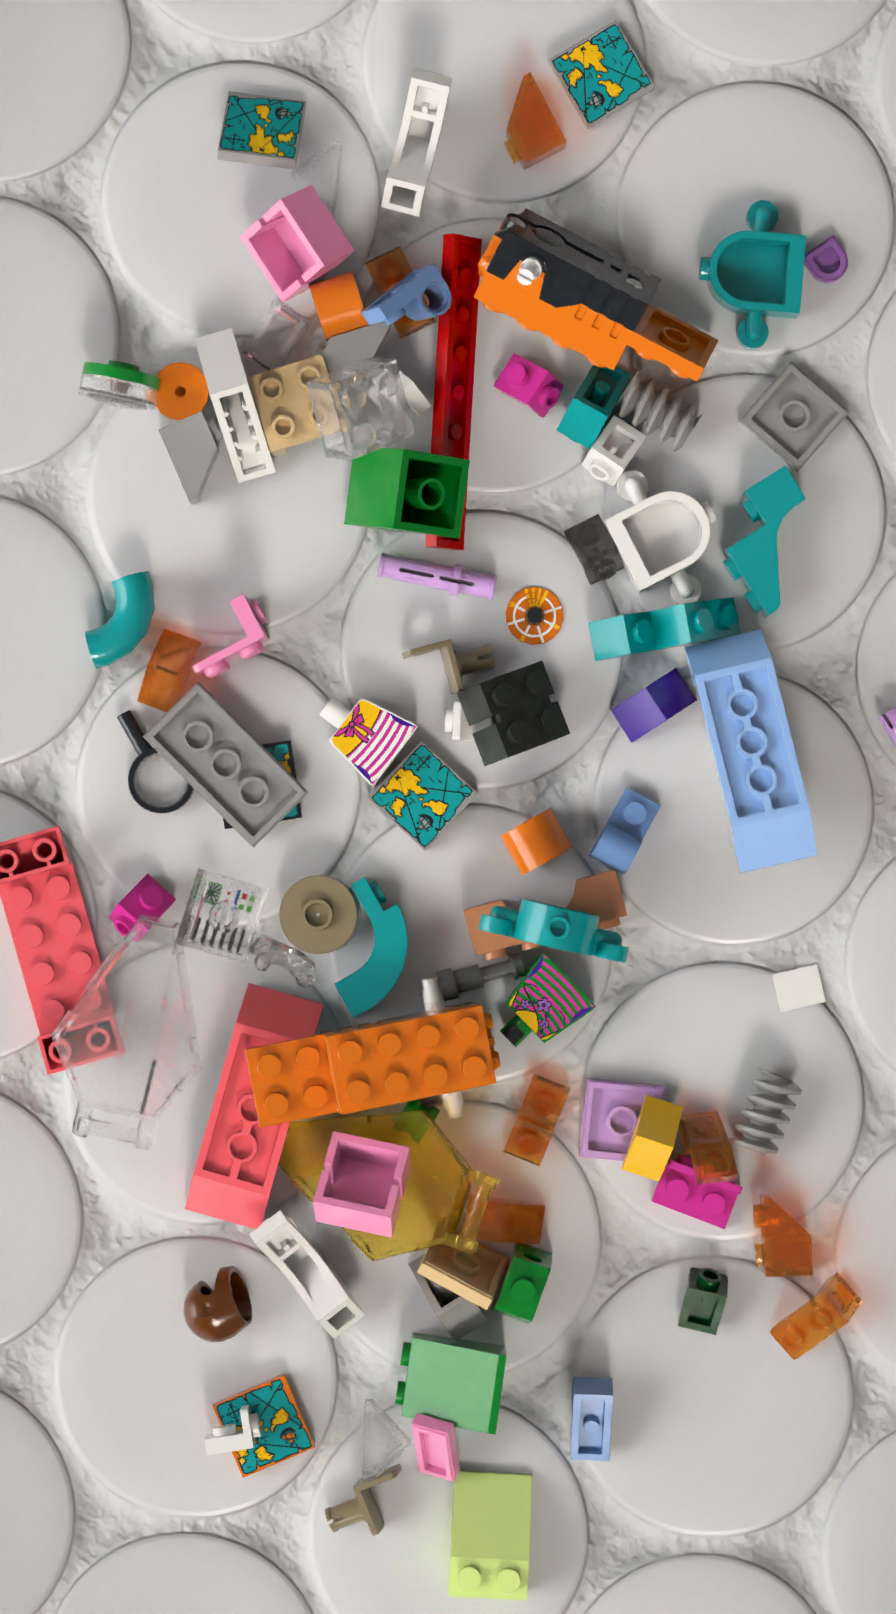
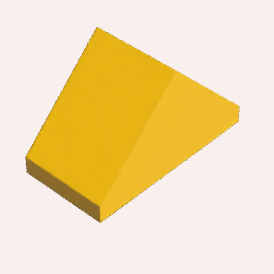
(653, 1138)

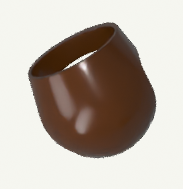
(221, 1312)

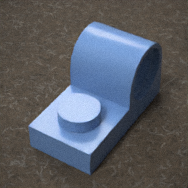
(407, 298)
(624, 831)
(591, 1418)

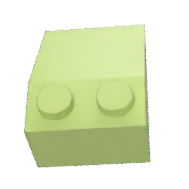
(490, 1535)

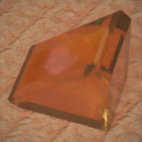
(168, 670)

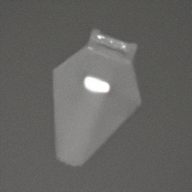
(132, 1034)

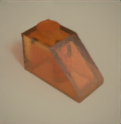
(532, 127)
(510, 1221)

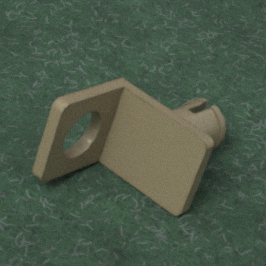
(456, 663)
(363, 1506)

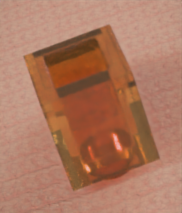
(784, 1242)

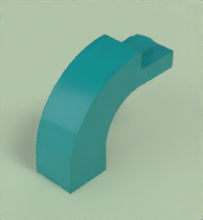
(380, 973)

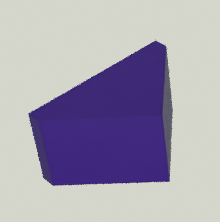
(653, 705)

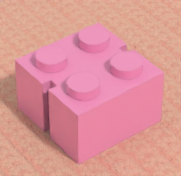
(297, 243)
(366, 1184)

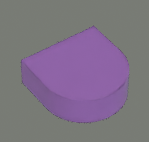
(827, 261)

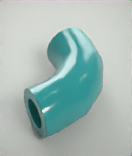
(129, 621)

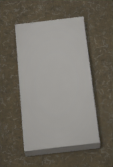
(225, 764)

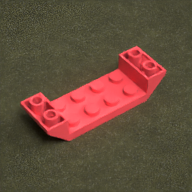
(48, 929)
(237, 1155)

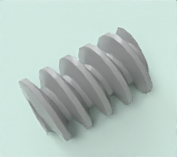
(657, 411)
(766, 1113)

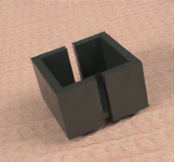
(521, 711)

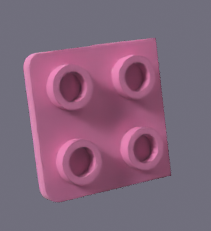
(251, 618)

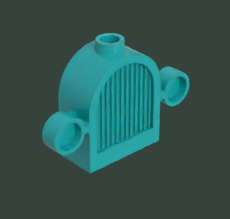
(757, 273)
(555, 928)

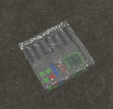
(221, 915)

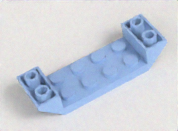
(752, 750)

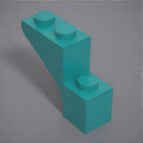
(756, 555)
(664, 628)

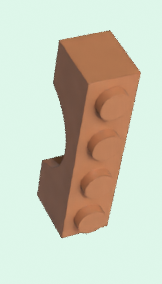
(593, 894)

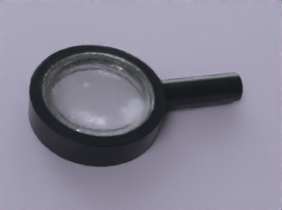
(151, 778)

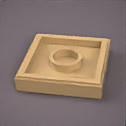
(465, 1273)

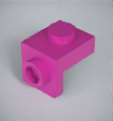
(529, 385)
(145, 898)

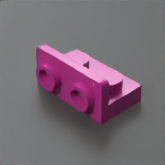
(705, 1202)

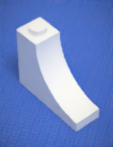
(234, 405)

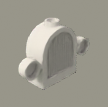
(660, 536)

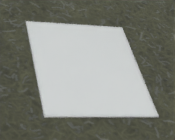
(798, 988)

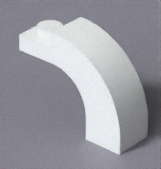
(417, 142)
(308, 1273)

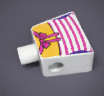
(367, 736)

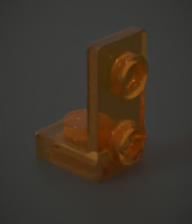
(817, 1318)

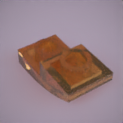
(386, 272)
(536, 1119)
(709, 1147)

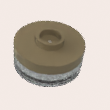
(320, 914)

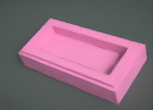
(436, 1447)

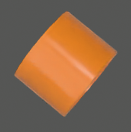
(338, 305)
(536, 841)

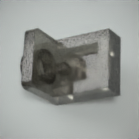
(594, 549)

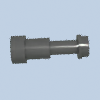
(473, 977)

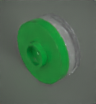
(119, 385)

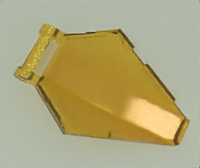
(434, 1190)

